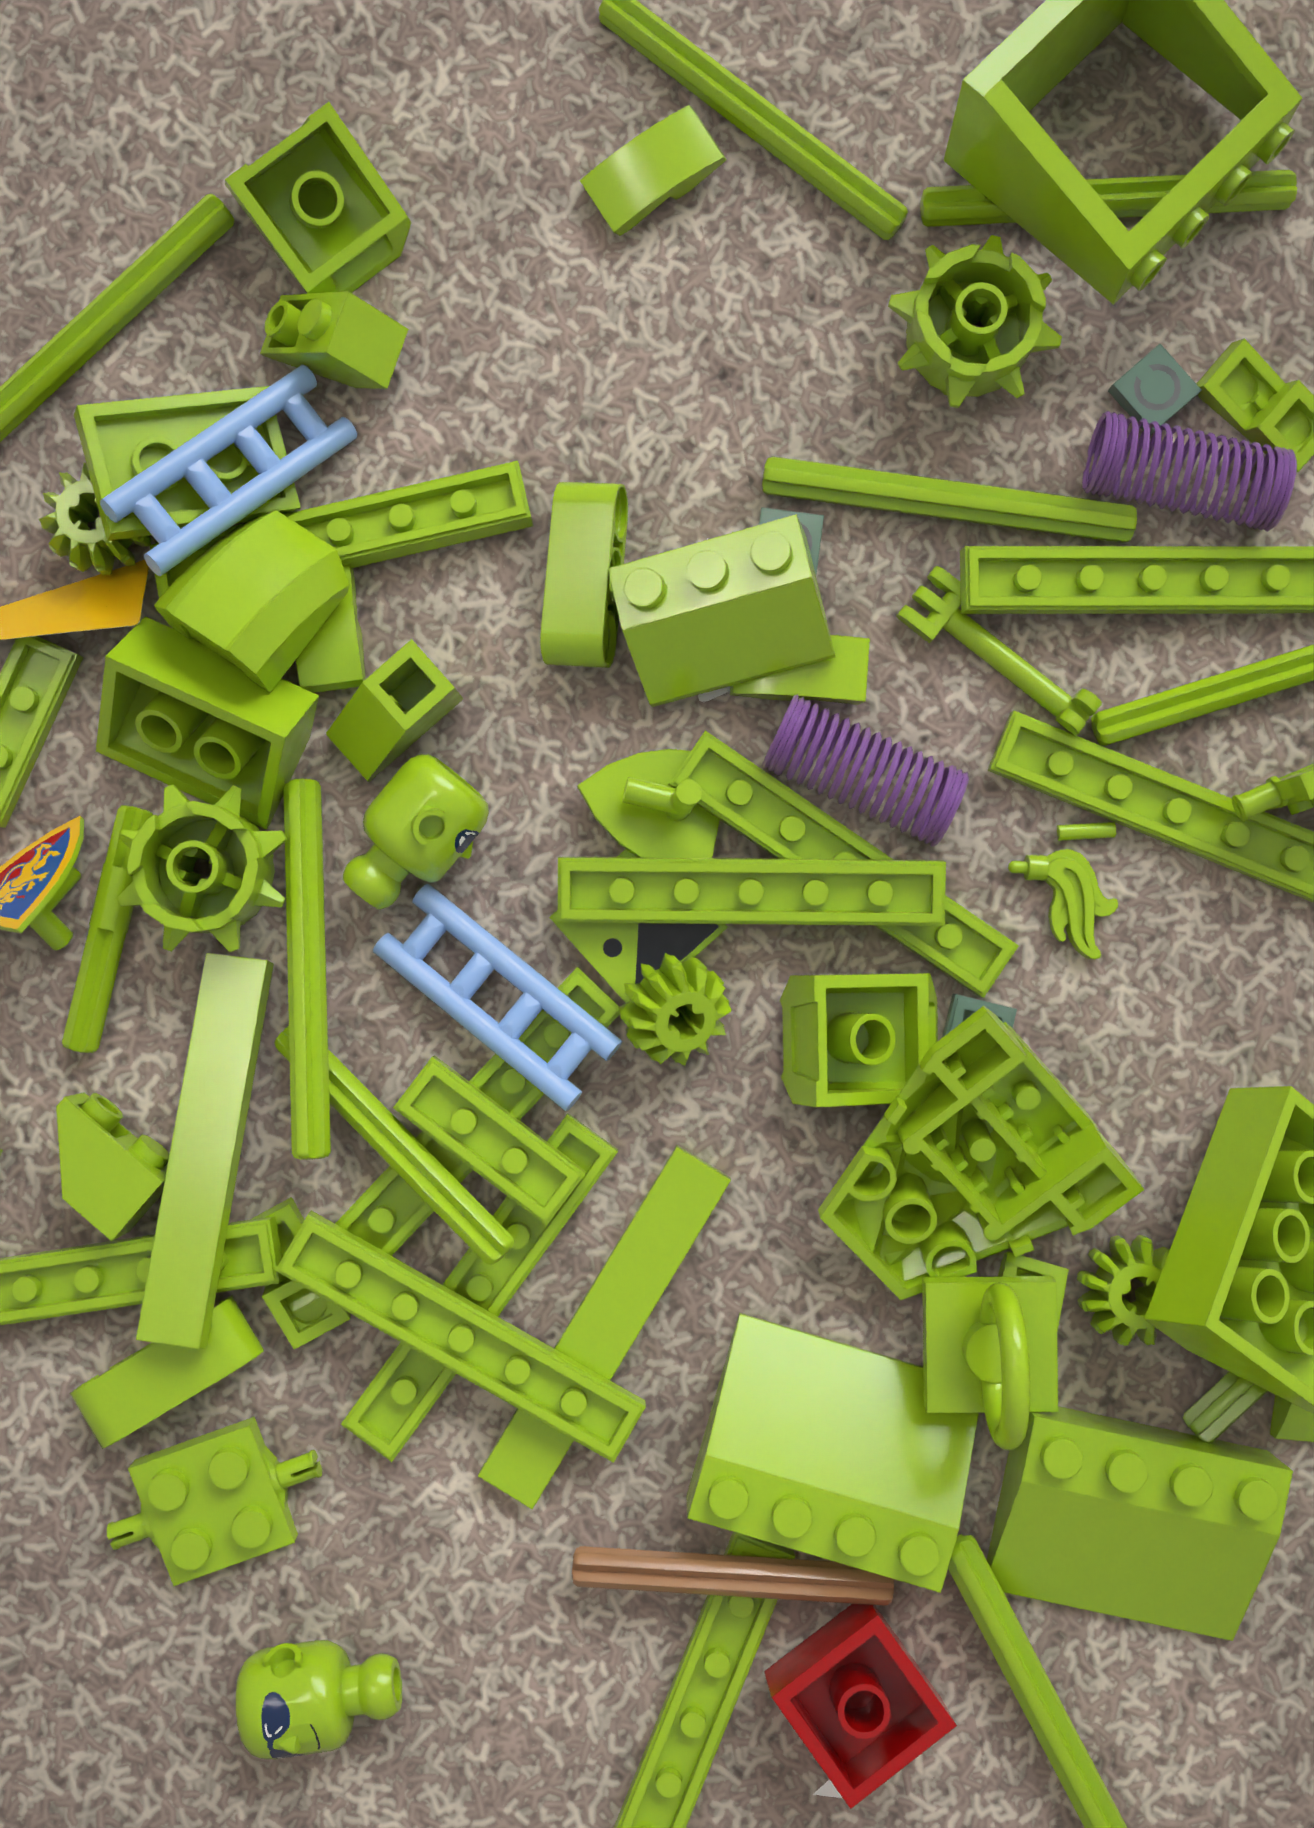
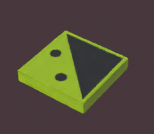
(621, 947)

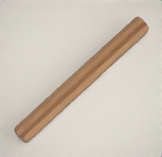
(728, 1576)

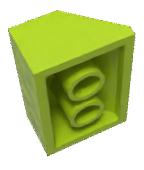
(722, 611)
(200, 720)

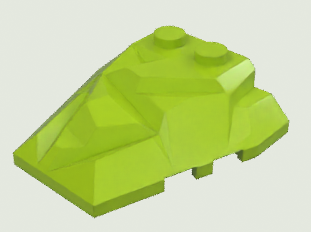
(974, 1163)

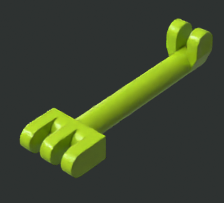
(945, 614)

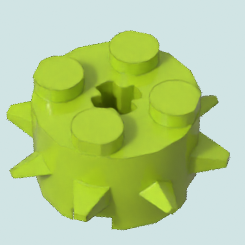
(960, 292)
(164, 862)

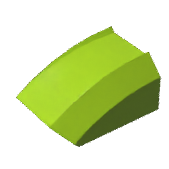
(323, 206)
(258, 595)
(855, 1036)

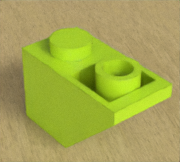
(335, 338)
(392, 710)
(104, 1167)

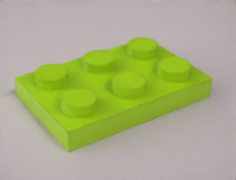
(134, 434)

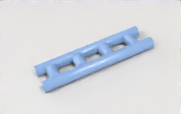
(228, 508)
(503, 1036)

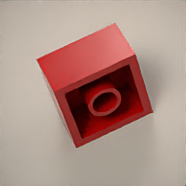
(858, 1701)

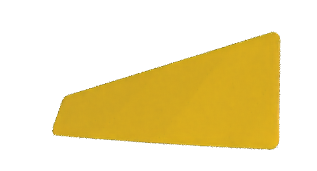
(80, 606)

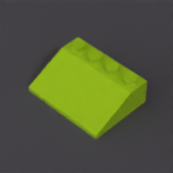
(1245, 1247)
(832, 1455)
(1137, 1521)

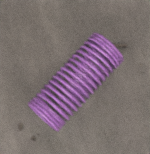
(1113, 446)
(798, 722)

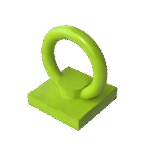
(991, 1350)

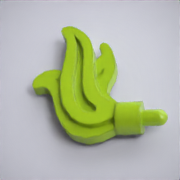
(1074, 899)

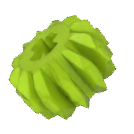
(71, 532)
(674, 1009)
(1113, 1281)

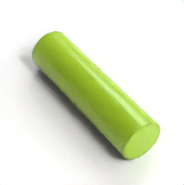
(1086, 831)

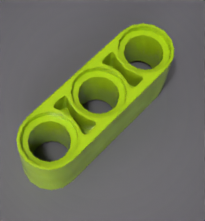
(579, 599)
(164, 1376)

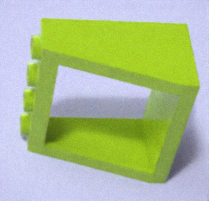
(1033, 182)

